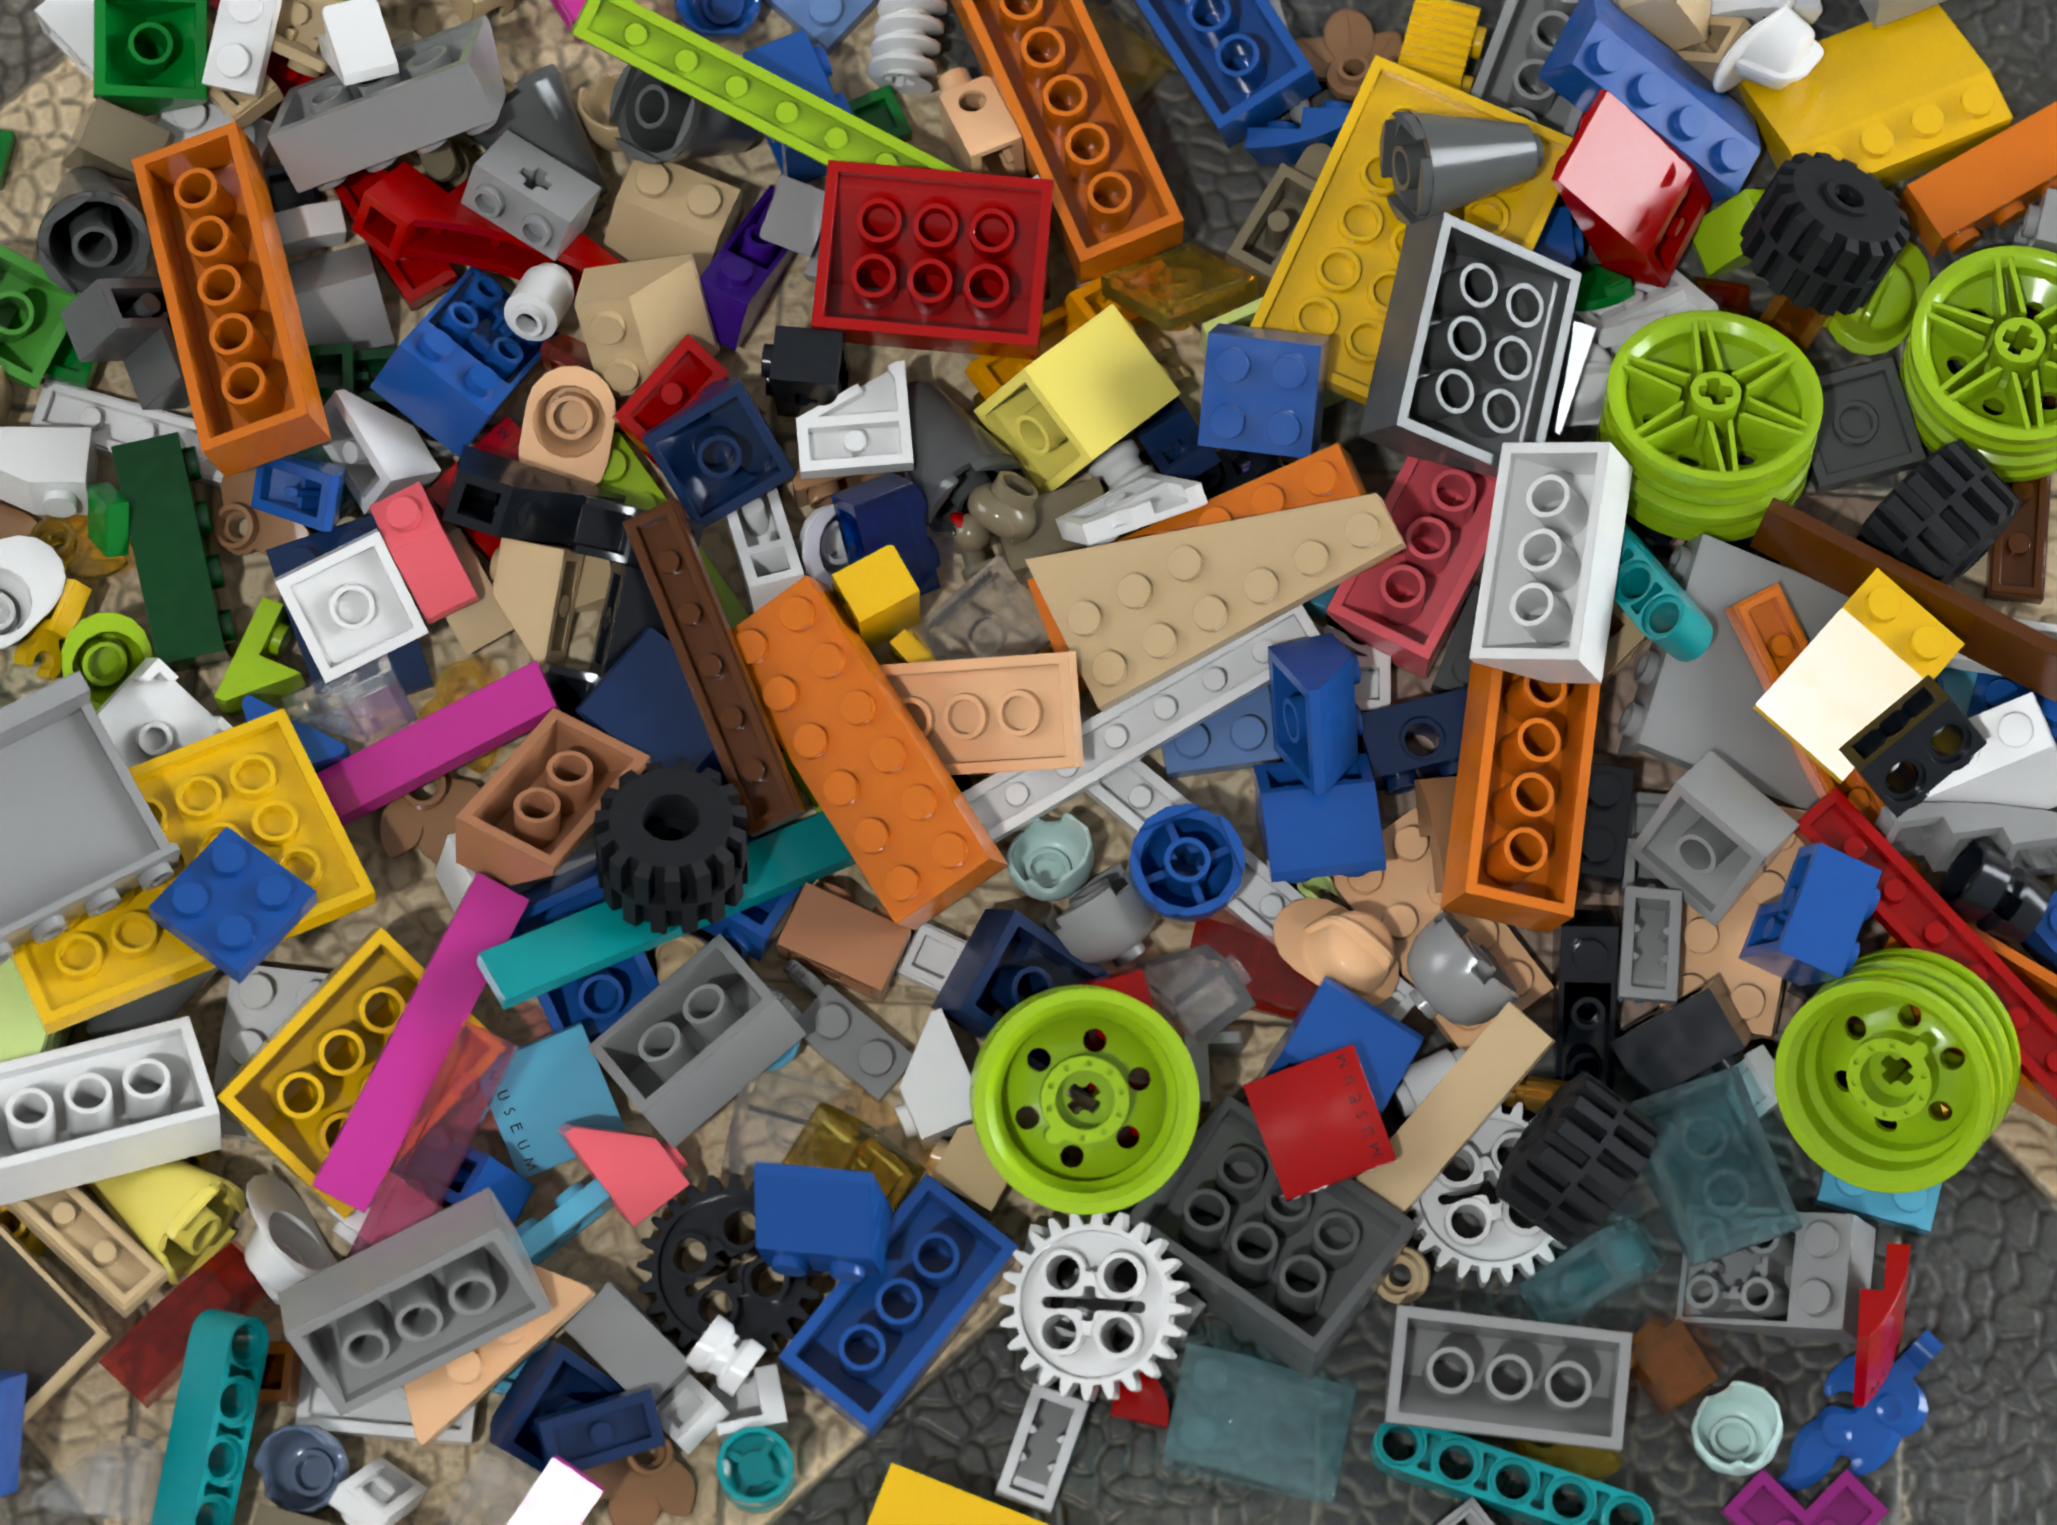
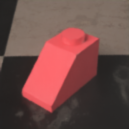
(424, 552)
(629, 1166)

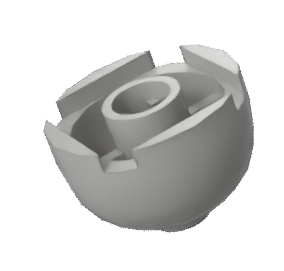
(1103, 919)
(1456, 974)

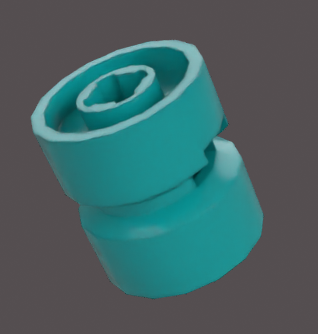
(756, 1469)

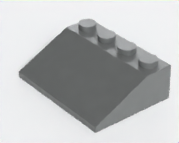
(1468, 346)
(1265, 1265)

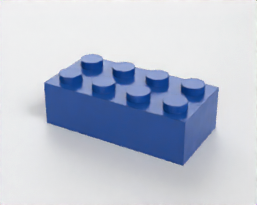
(1232, 59)
(885, 1333)

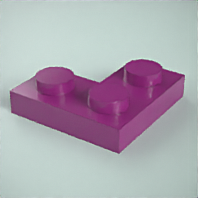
(1768, 1503)

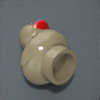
(998, 508)

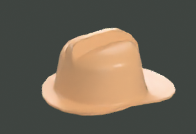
(569, 424)
(1338, 943)

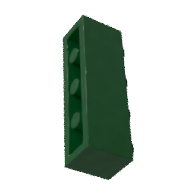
(172, 552)

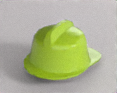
(1890, 310)
(105, 652)

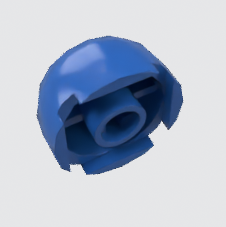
(1186, 863)

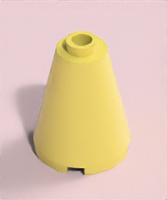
(174, 1212)

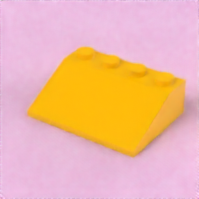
(1885, 99)
(316, 1062)

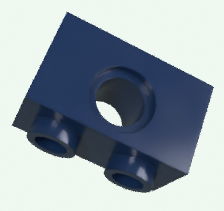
(1388, 728)

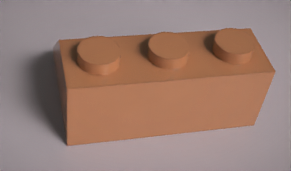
(542, 800)

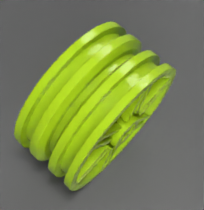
(1713, 395)
(1949, 406)
(1161, 1113)
(1842, 1124)

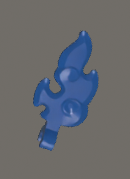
(1863, 1433)

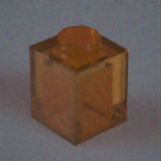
(1669, 1365)

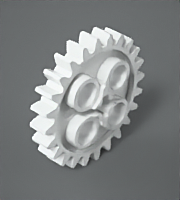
(1501, 1242)
(1091, 1356)

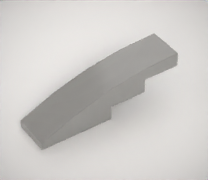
(1948, 828)
(1647, 921)
(1050, 1422)

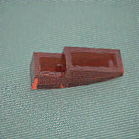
(1274, 983)
(156, 1347)

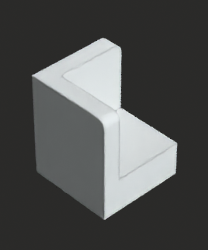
(754, 1404)

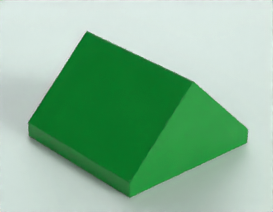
(150, 54)

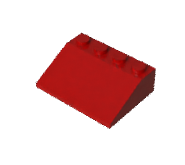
(933, 259)

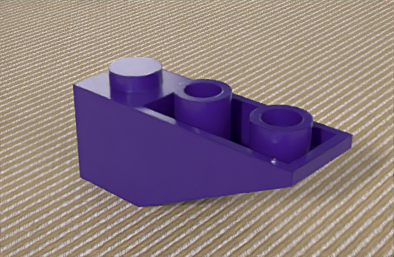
(744, 276)

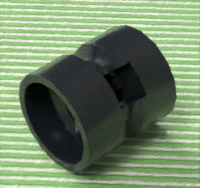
(1999, 898)

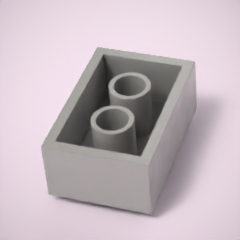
(696, 1040)

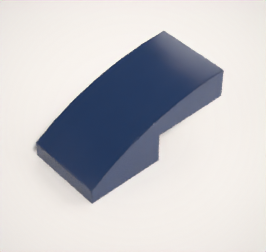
(1173, 440)

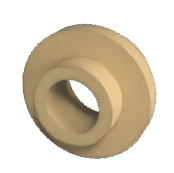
(1402, 1293)

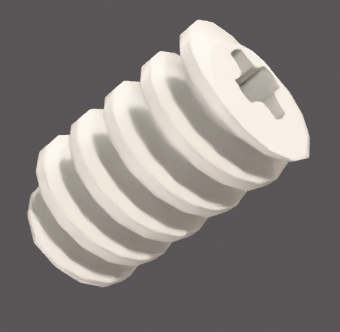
(904, 44)

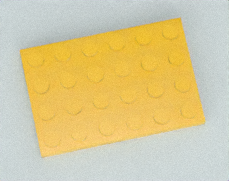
(1348, 240)
(239, 779)

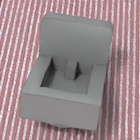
(1220, 1044)

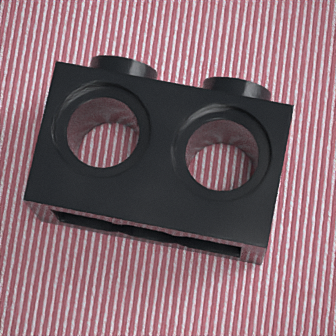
(1905, 737)

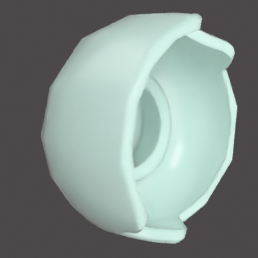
(1051, 858)
(1737, 1429)

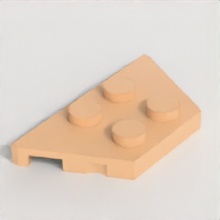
(454, 1388)

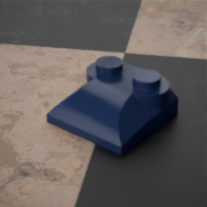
(718, 452)
(546, 1384)

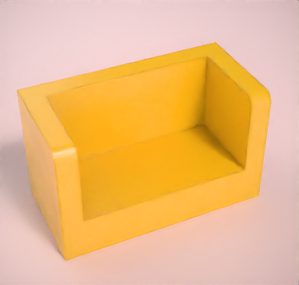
(878, 596)

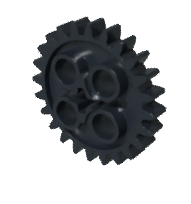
(711, 1220)

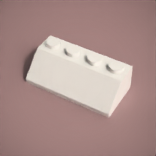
(1552, 560)
(104, 1110)

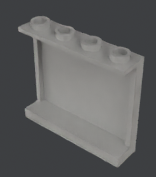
(1709, 701)
(68, 818)

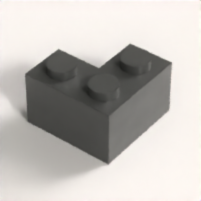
(132, 325)

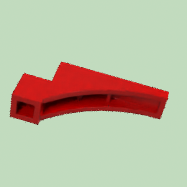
(418, 219)

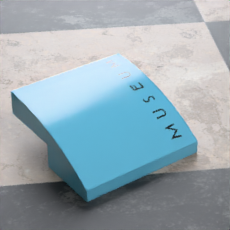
(544, 1088)

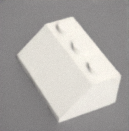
(2013, 766)

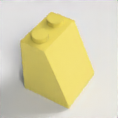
(1077, 400)

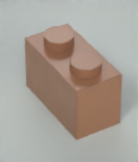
(844, 940)

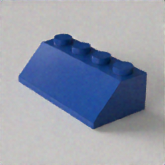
(1615, 53)

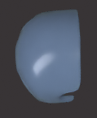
(301, 1467)

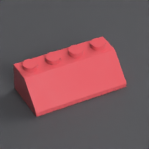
(1419, 594)

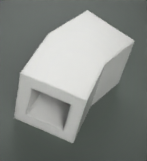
(311, 227)

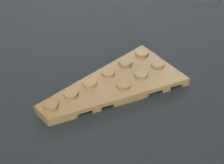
(1179, 595)

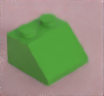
(29, 318)

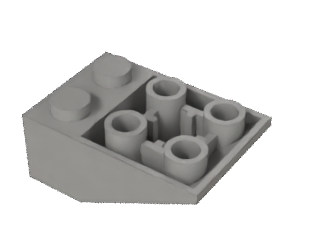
(1787, 1286)

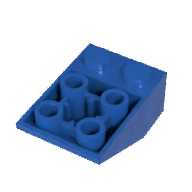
(459, 363)

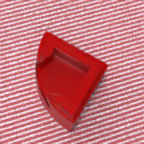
(1143, 1407)

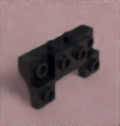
(627, 602)

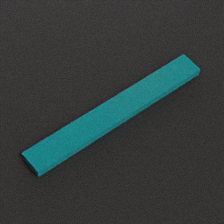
(601, 937)

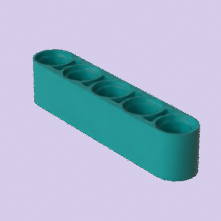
(1659, 603)
(212, 1420)
(1487, 1462)

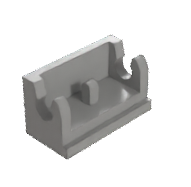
(628, 1342)

